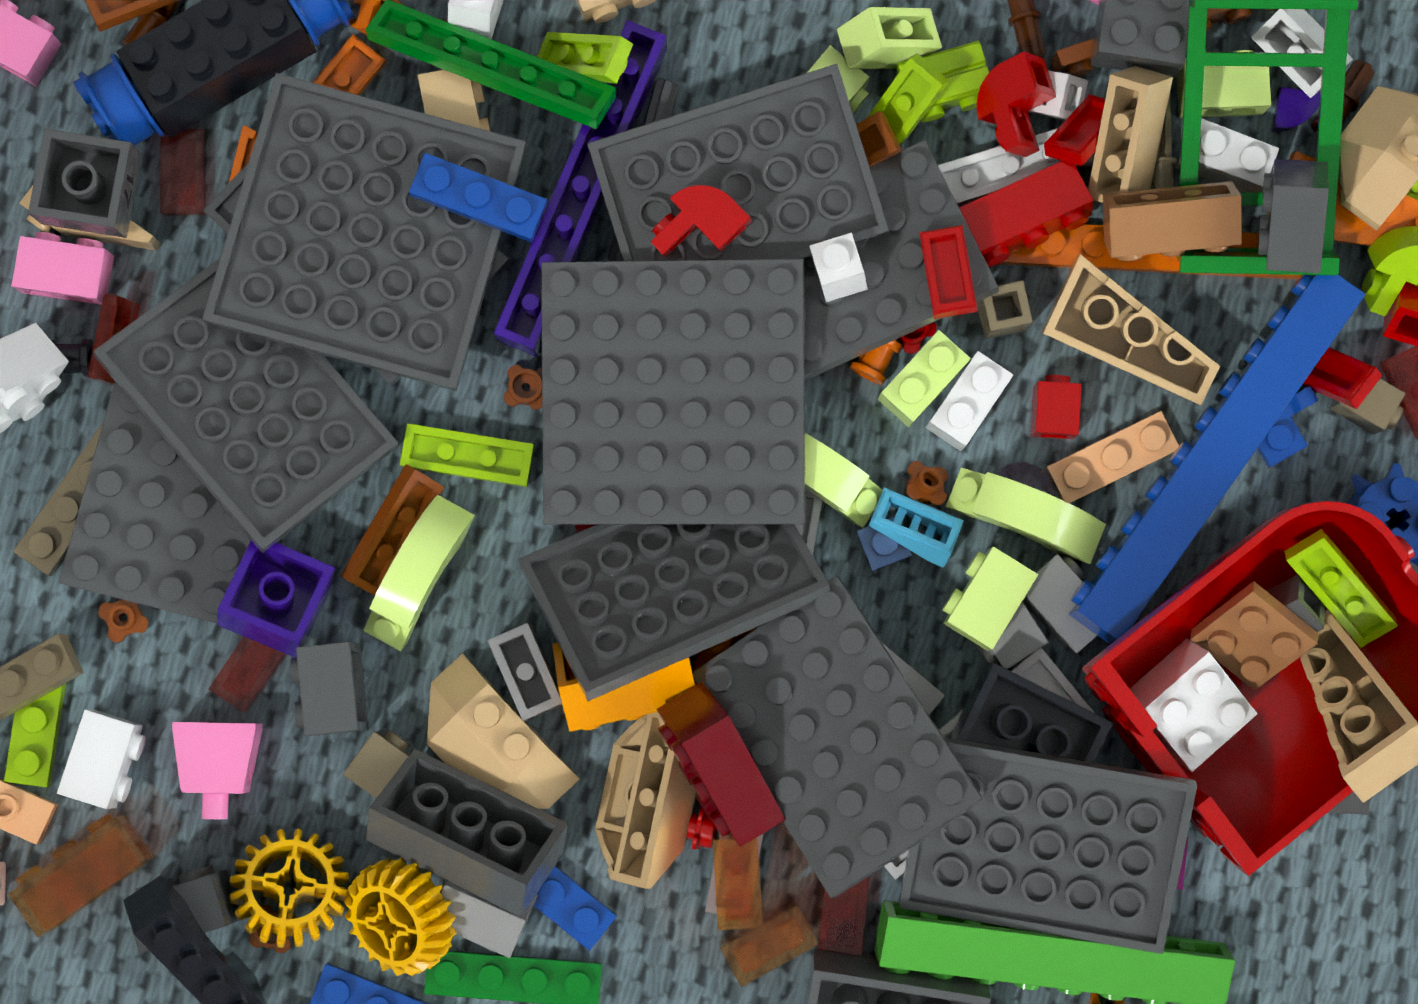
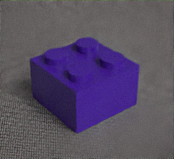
(275, 597)

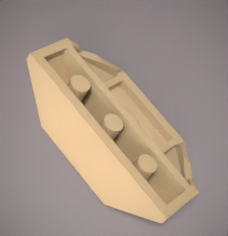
(1379, 155)
(487, 739)
(643, 806)

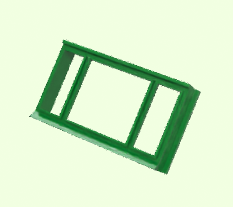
(1333, 63)

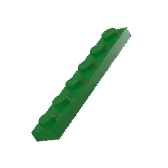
(491, 63)

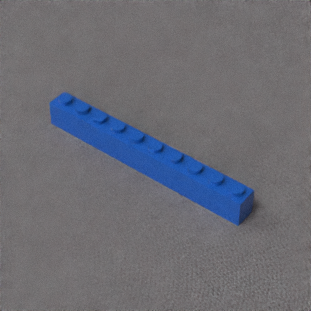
(1215, 456)

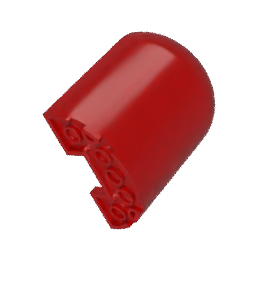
(1279, 766)

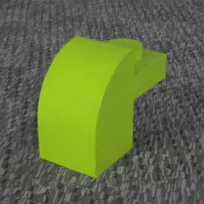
(1394, 264)

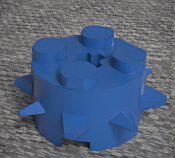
(1391, 496)

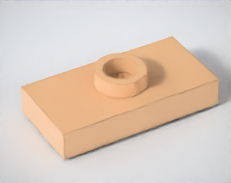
(24, 812)

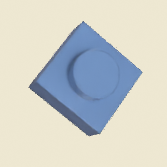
(880, 549)

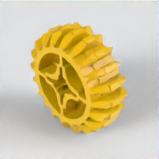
(270, 883)
(400, 916)

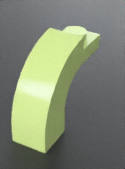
(839, 482)
(1027, 512)
(416, 570)

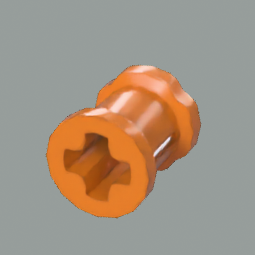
(875, 362)

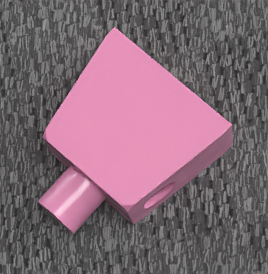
(216, 761)

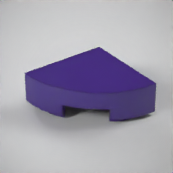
(1293, 108)

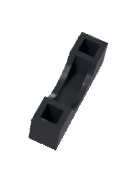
(175, 938)

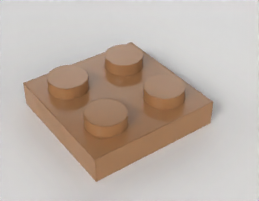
(1254, 635)

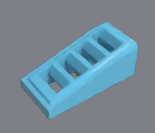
(935, 520)

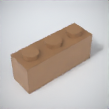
(1172, 220)

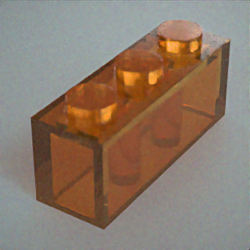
(80, 873)

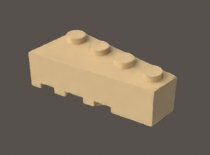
(1118, 329)
(1362, 714)

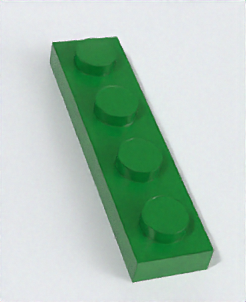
(514, 978)

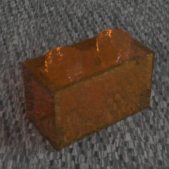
(737, 884)
(766, 948)

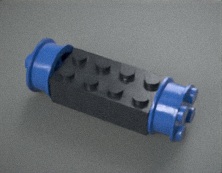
(203, 63)

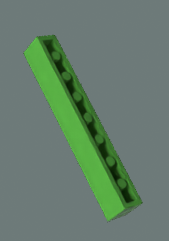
(987, 953)

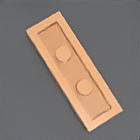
(1112, 458)

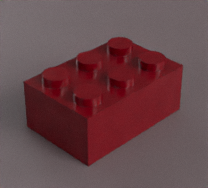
(718, 765)

